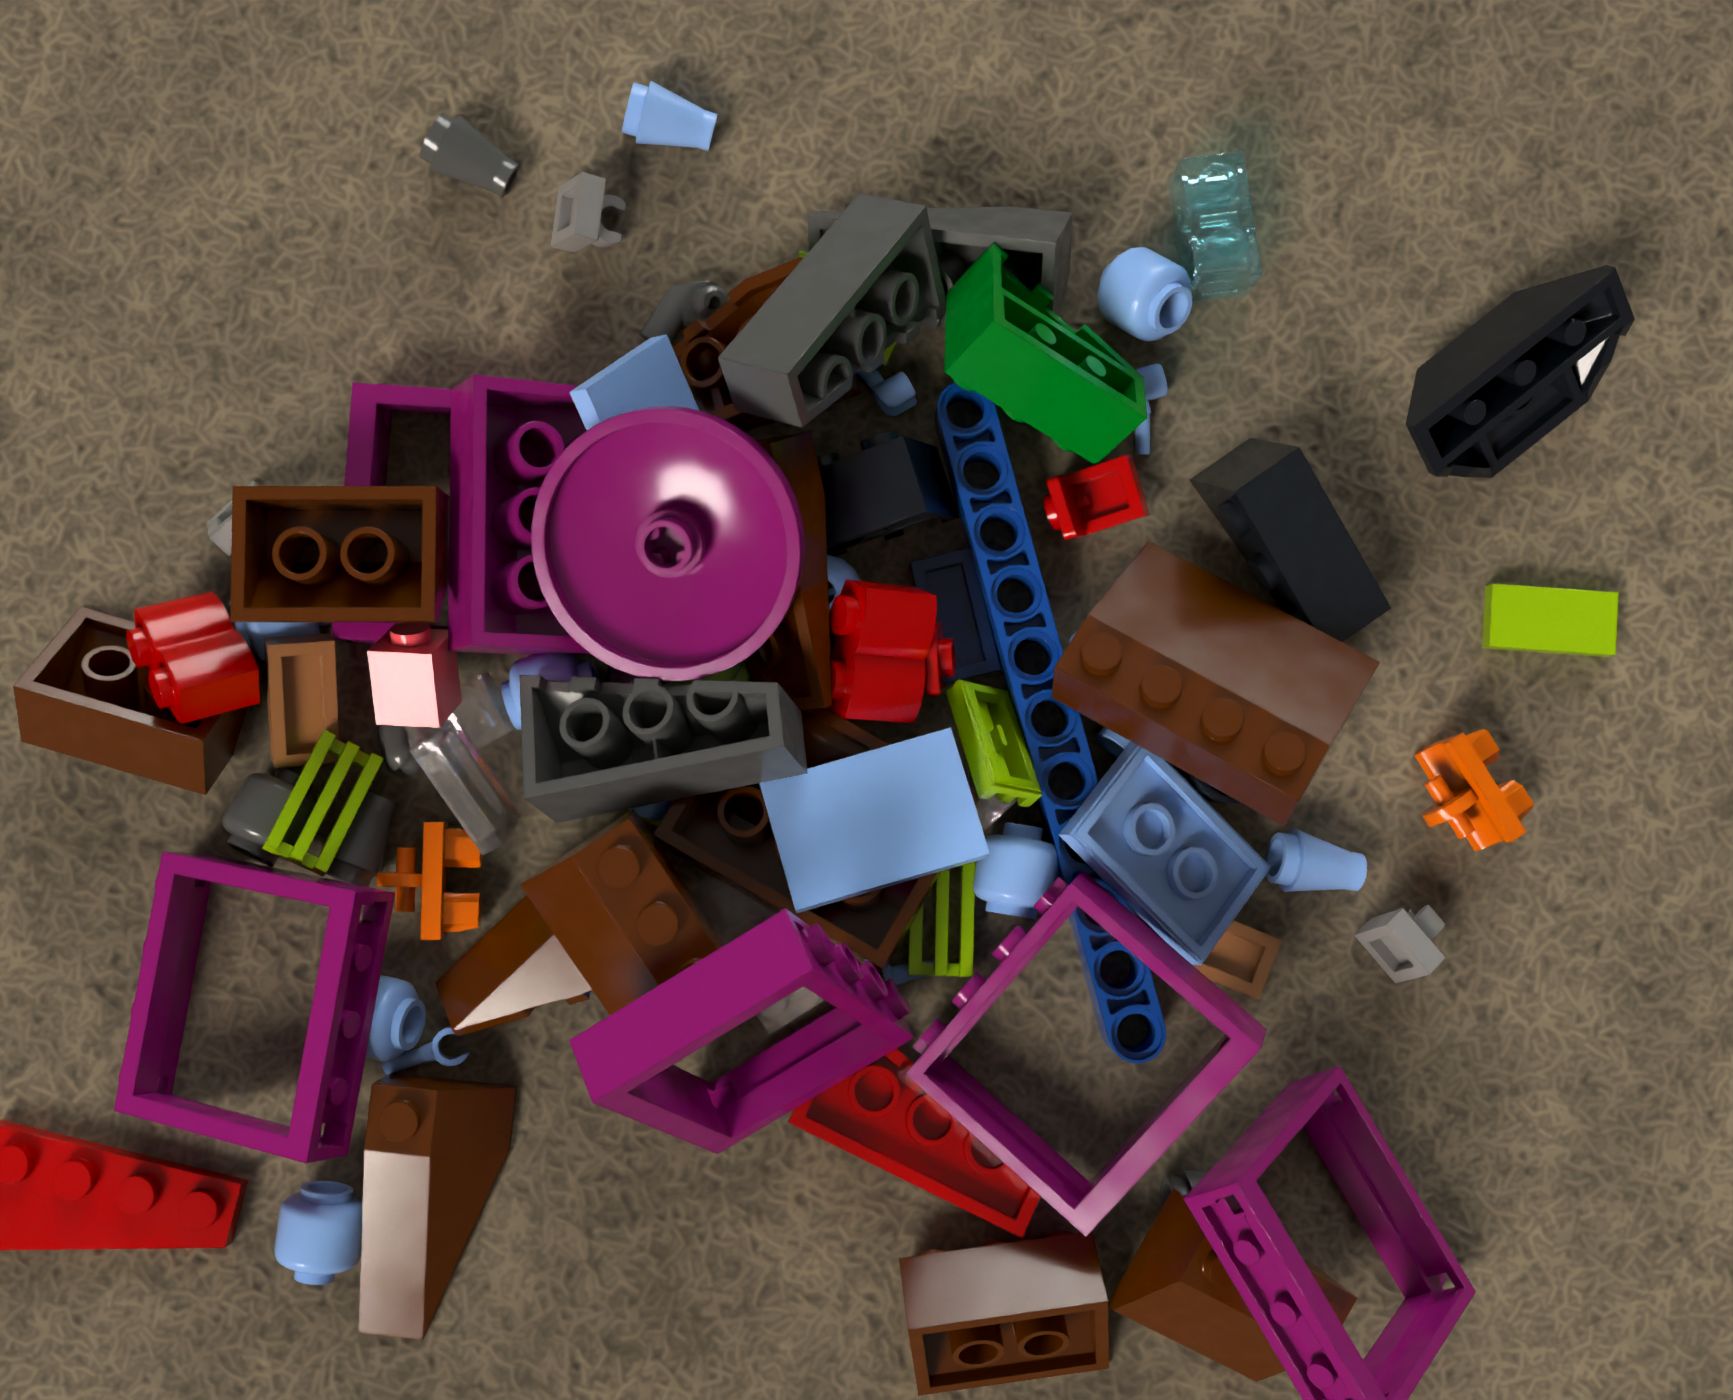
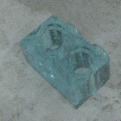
(1215, 225)

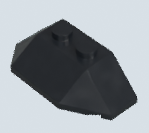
(1516, 373)

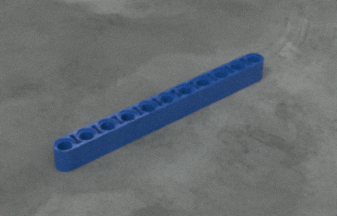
(1070, 746)

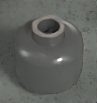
(257, 809)

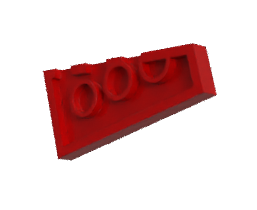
(909, 1134)
(98, 1196)

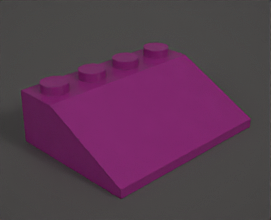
(500, 452)

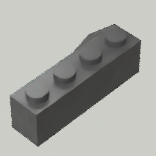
(837, 312)
(651, 742)

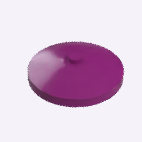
(667, 543)

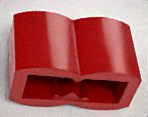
(880, 650)
(194, 657)

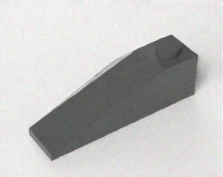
(1033, 239)

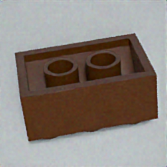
(339, 553)
(100, 708)
(622, 912)
(1188, 1296)
(1005, 1312)

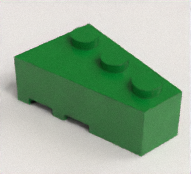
(1035, 365)

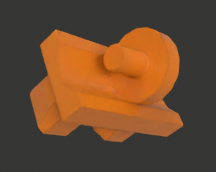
(1467, 792)
(439, 909)

